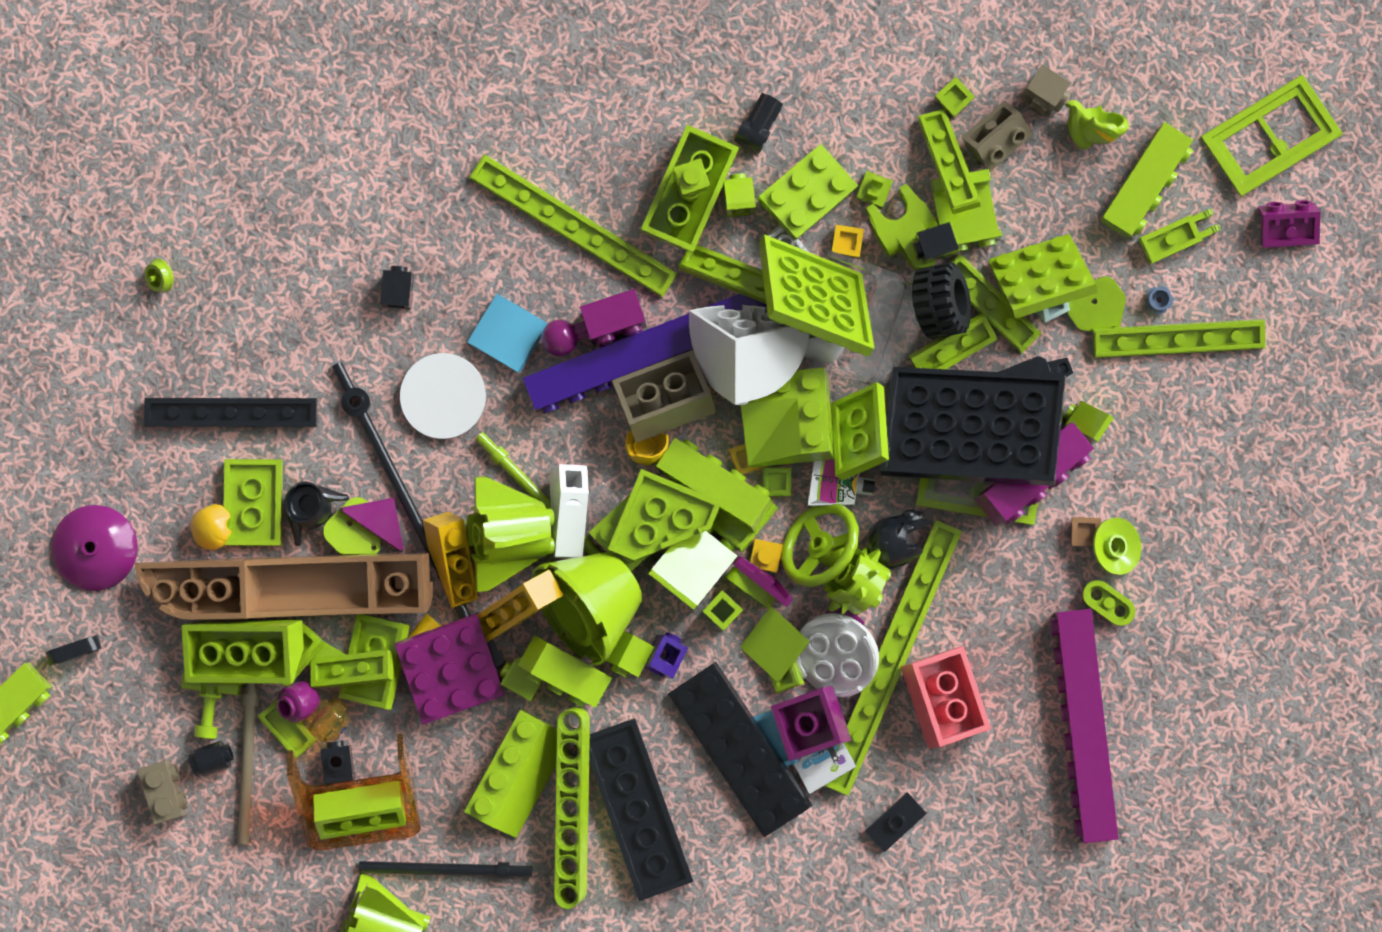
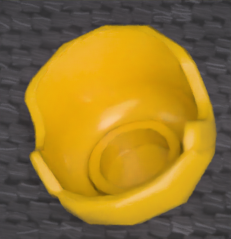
(646, 451)
(210, 527)

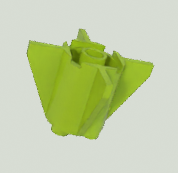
(506, 532)
(380, 911)

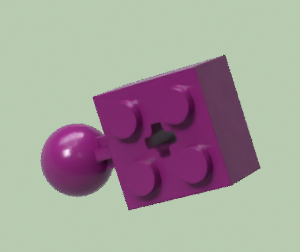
(602, 322)

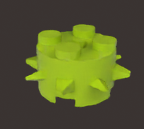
(858, 584)

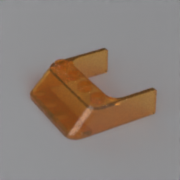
(304, 803)

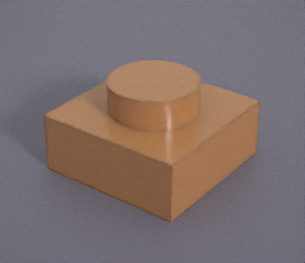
(1083, 531)

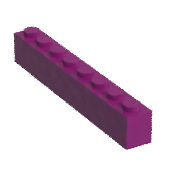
(1085, 726)

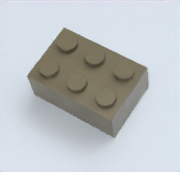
(664, 396)

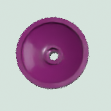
(113, 553)

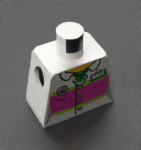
(829, 489)

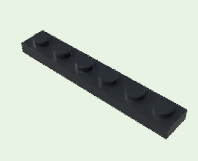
(230, 412)

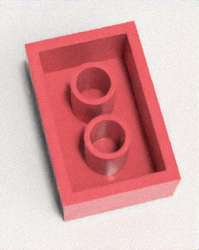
(945, 697)

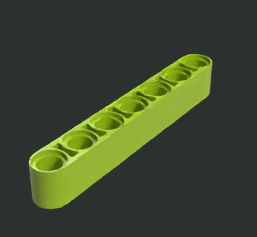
(564, 819)

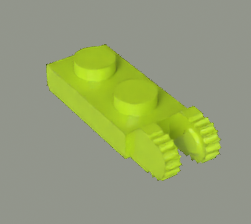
(1176, 237)

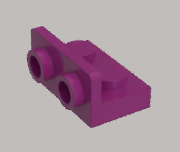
(1289, 224)

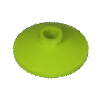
(1125, 545)

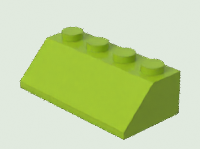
(680, 220)
(242, 651)
(516, 775)

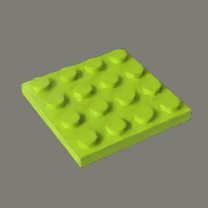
(815, 296)

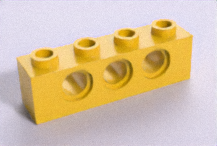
(519, 605)

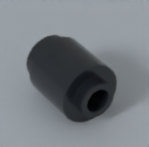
(211, 758)

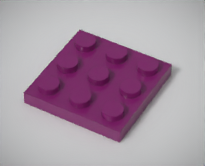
(449, 669)

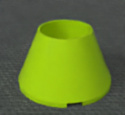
(595, 604)

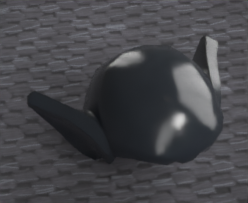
(309, 507)

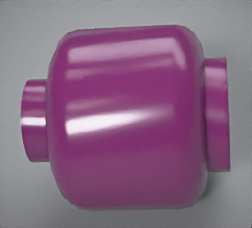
(297, 701)

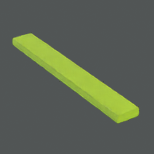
(573, 226)

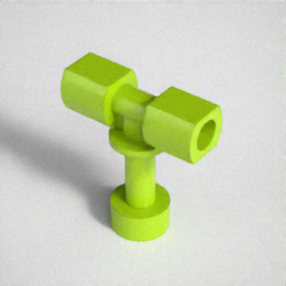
(210, 692)

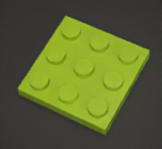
(1042, 276)

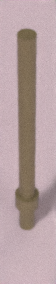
(249, 701)

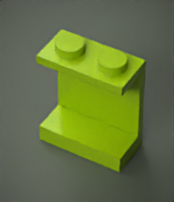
(973, 225)

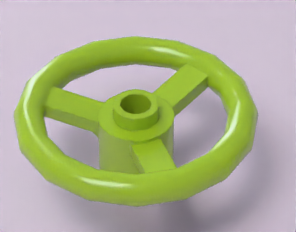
(823, 547)

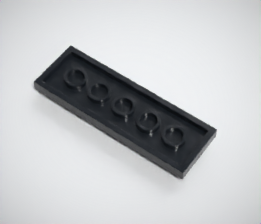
(740, 749)
(637, 810)

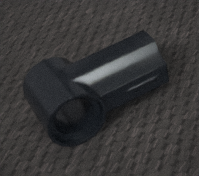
(756, 128)

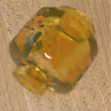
(328, 720)

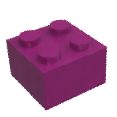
(811, 723)

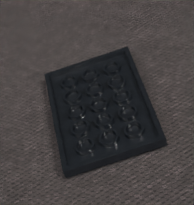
(974, 425)

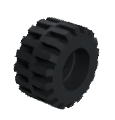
(941, 300)

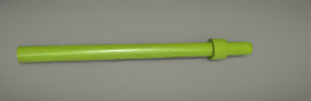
(498, 456)

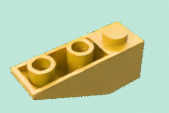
(451, 555)

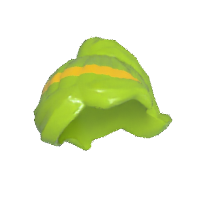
(1094, 125)

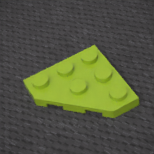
(661, 516)

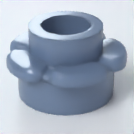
(1162, 292)

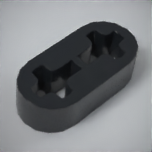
(73, 650)

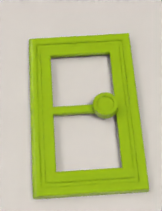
(1284, 158)

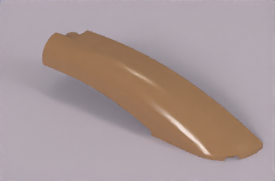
(289, 585)

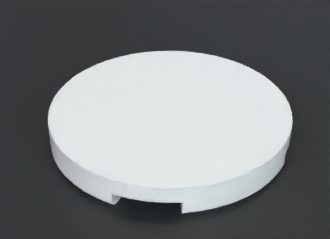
(443, 396)
(838, 654)

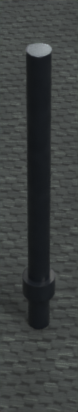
(502, 870)

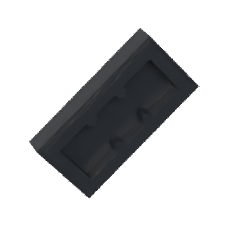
(895, 821)

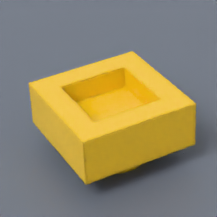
(847, 241)
(766, 555)

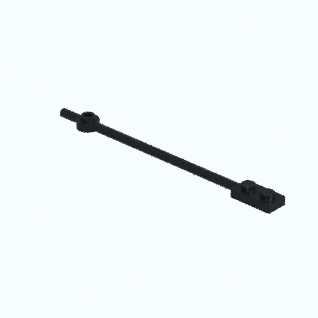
(361, 413)

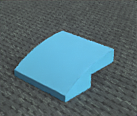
(507, 333)

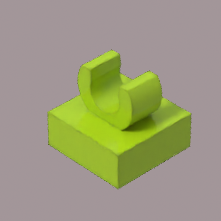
(874, 189)

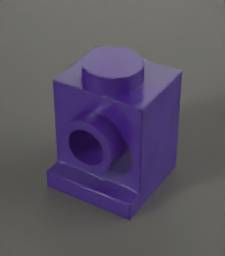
(674, 655)

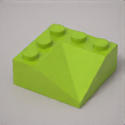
(791, 422)

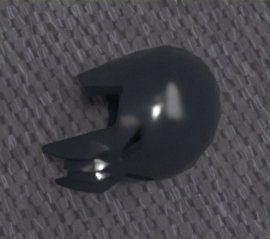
(890, 538)

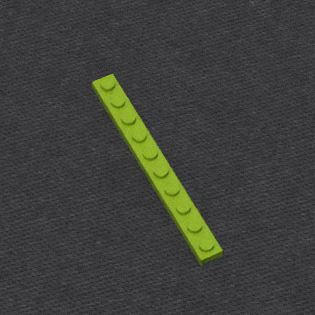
(897, 646)

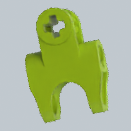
(899, 234)

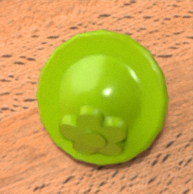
(159, 276)

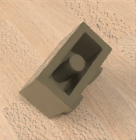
(1046, 92)
(997, 135)
(163, 791)

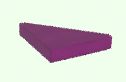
(379, 519)
(764, 580)

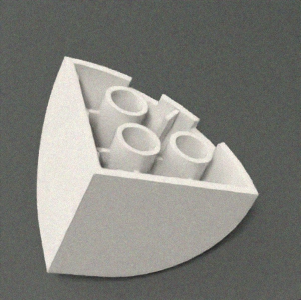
(745, 351)

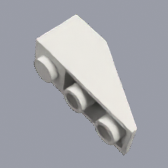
(569, 504)

